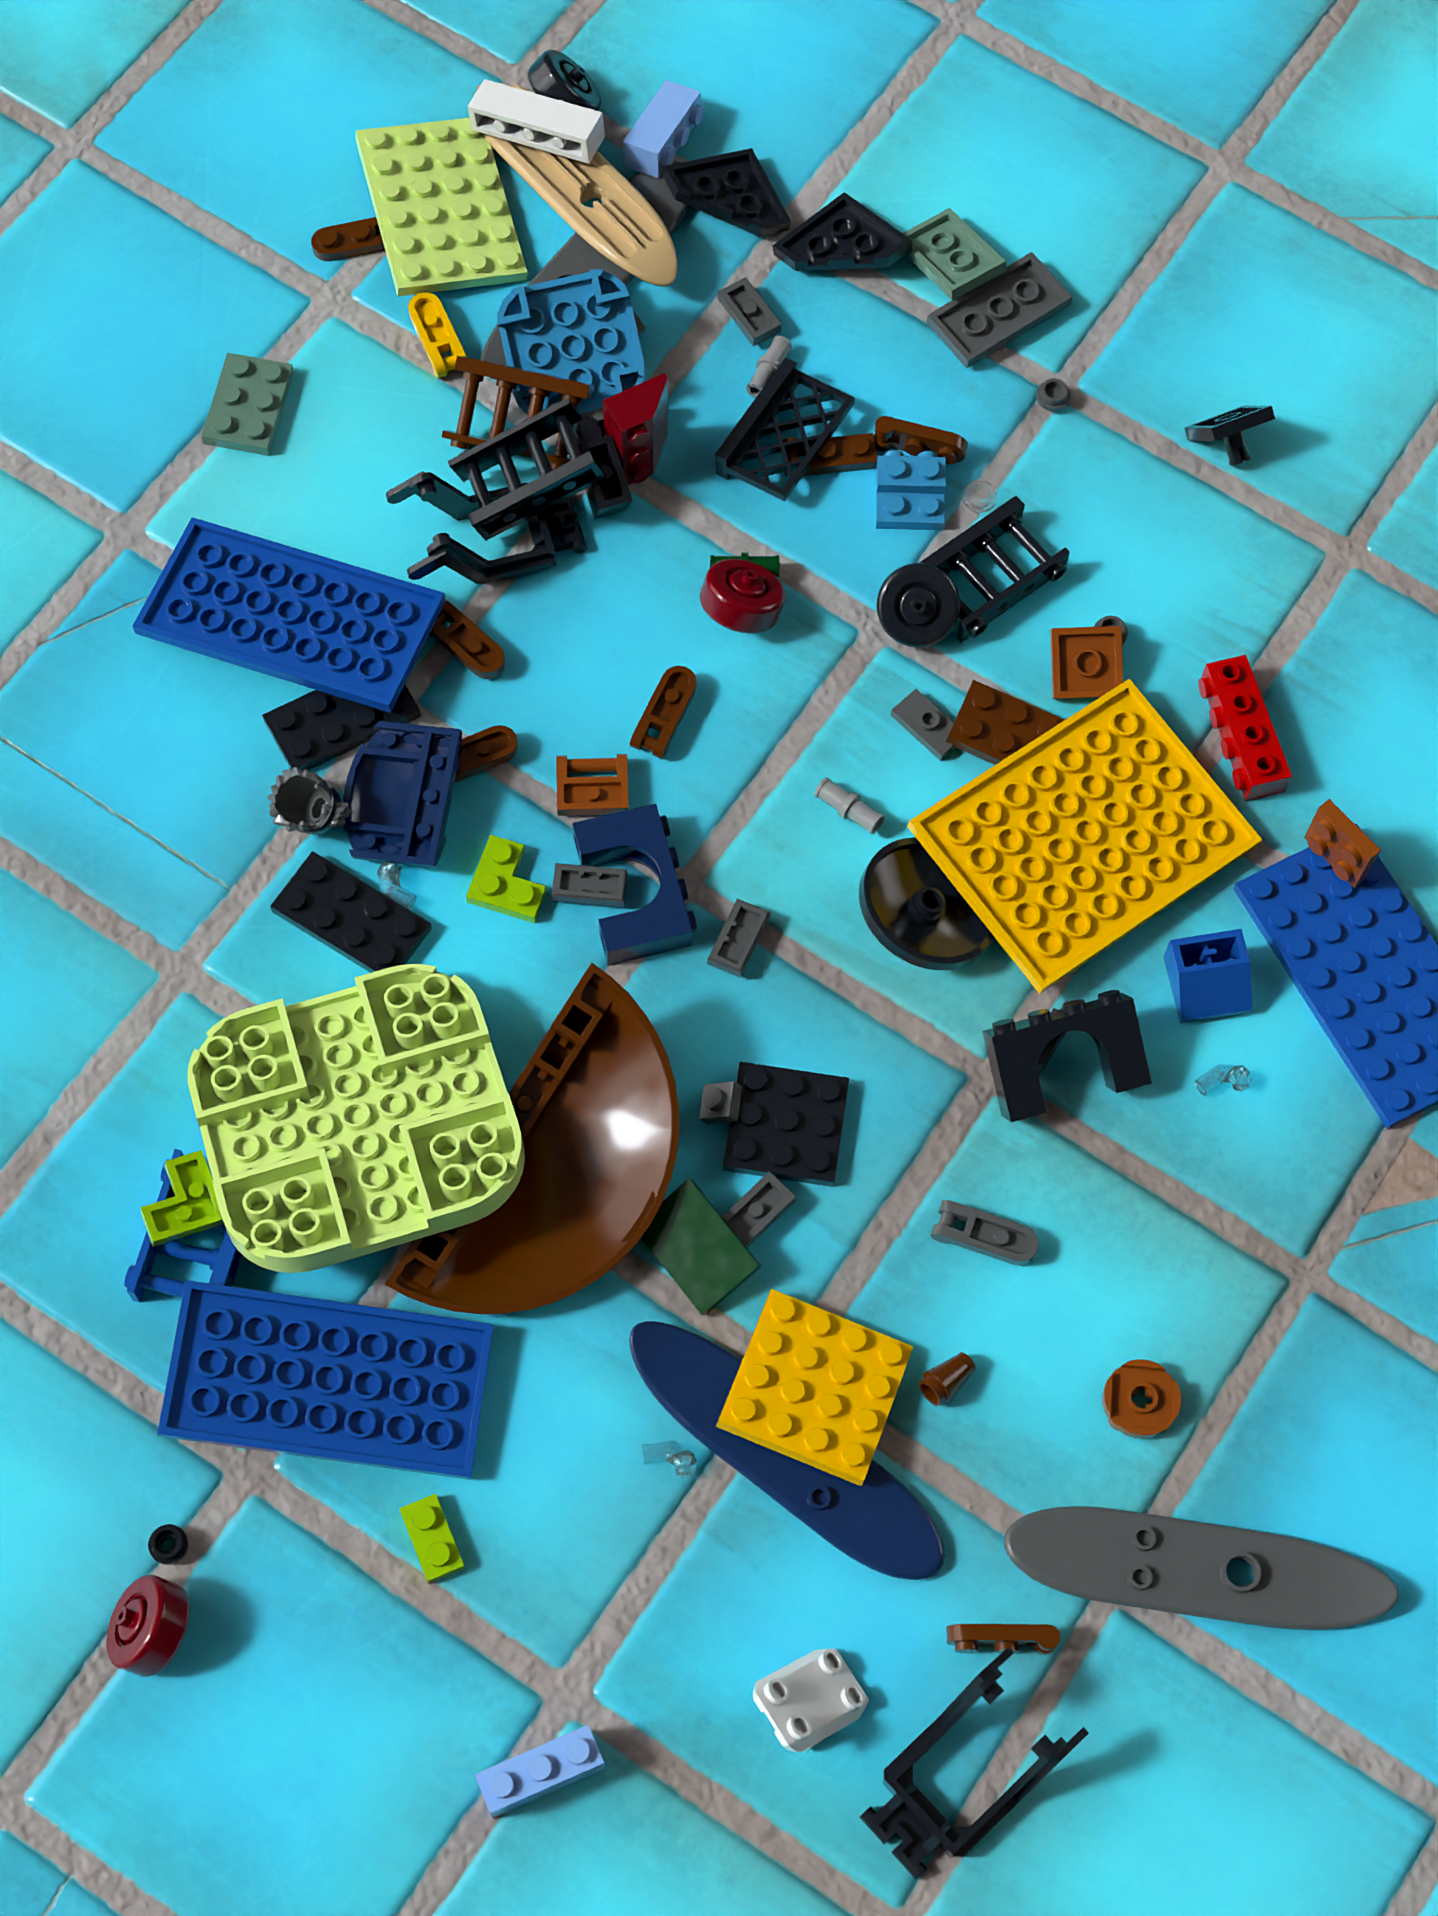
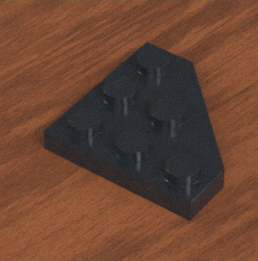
(730, 189)
(842, 238)

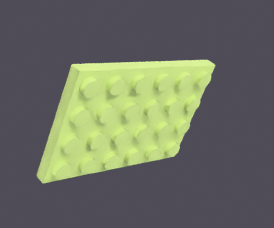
(440, 207)

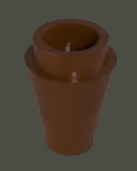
(945, 1379)

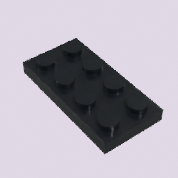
(327, 726)
(350, 916)

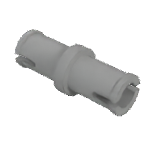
(768, 364)
(849, 805)

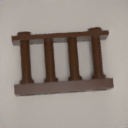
(507, 379)

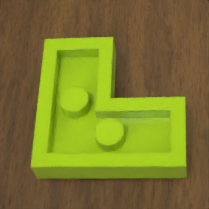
(498, 888)
(194, 1202)

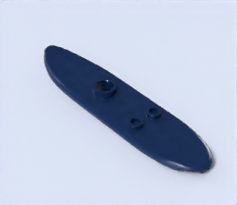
(870, 1523)

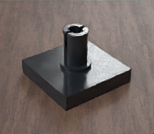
(1230, 428)

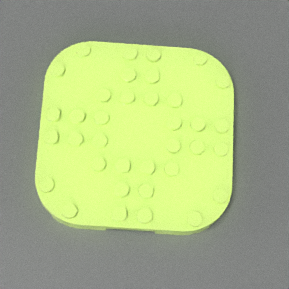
(355, 1119)

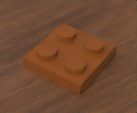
(1085, 661)
(1341, 844)

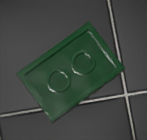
(698, 1247)

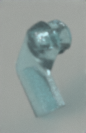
(389, 884)
(1224, 1073)
(674, 1453)

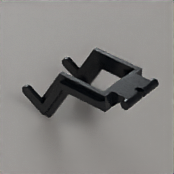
(548, 530)
(916, 1818)

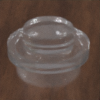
(979, 496)

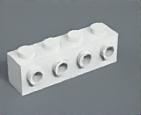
(536, 121)

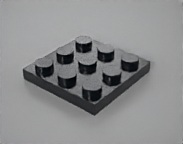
(787, 1124)

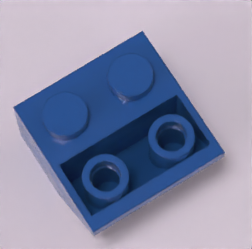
(1209, 975)

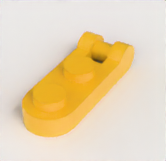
(435, 332)

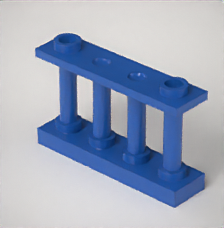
(223, 1260)

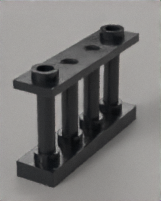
(539, 494)
(982, 538)

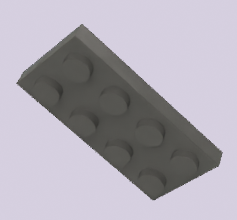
(999, 310)

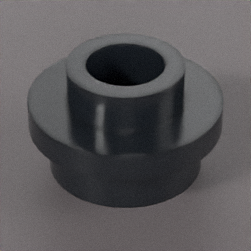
(159, 1536)

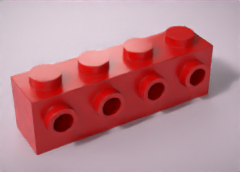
(1244, 728)

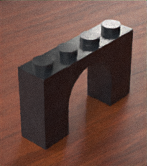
(1016, 1049)

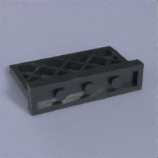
(757, 423)

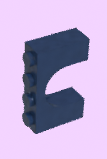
(641, 838)

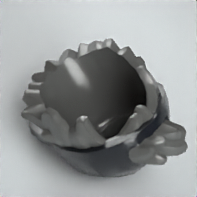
(306, 803)

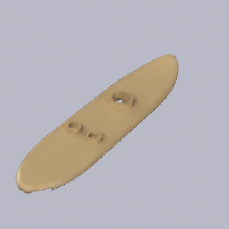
(620, 228)

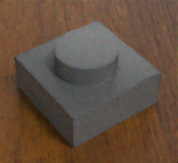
(720, 1102)

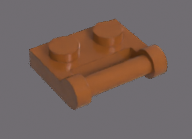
(592, 794)

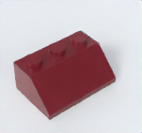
(638, 426)

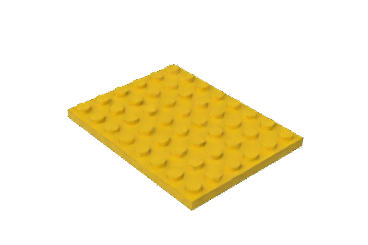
(1084, 835)

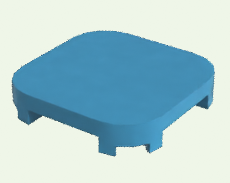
(573, 331)

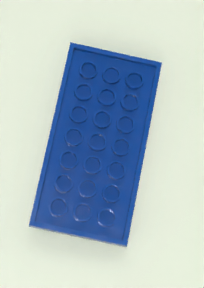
(290, 614)
(1360, 969)
(326, 1380)

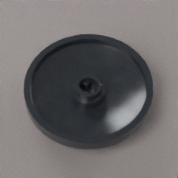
(919, 910)

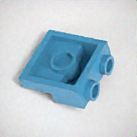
(910, 491)

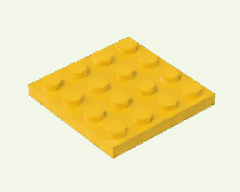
(815, 1387)

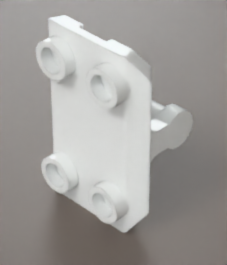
(810, 1699)

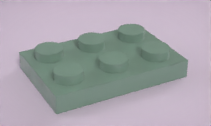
(953, 254)
(247, 404)

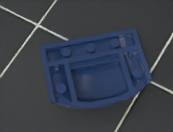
(402, 793)

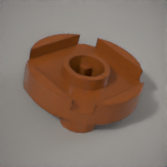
(1158, 1385)

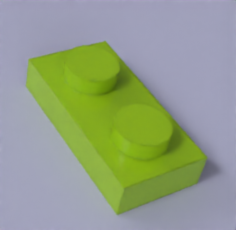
(432, 1538)

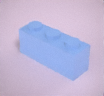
(662, 129)
(540, 1771)

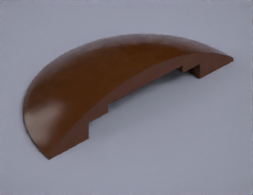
(597, 1163)

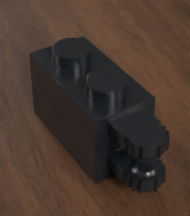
(613, 492)

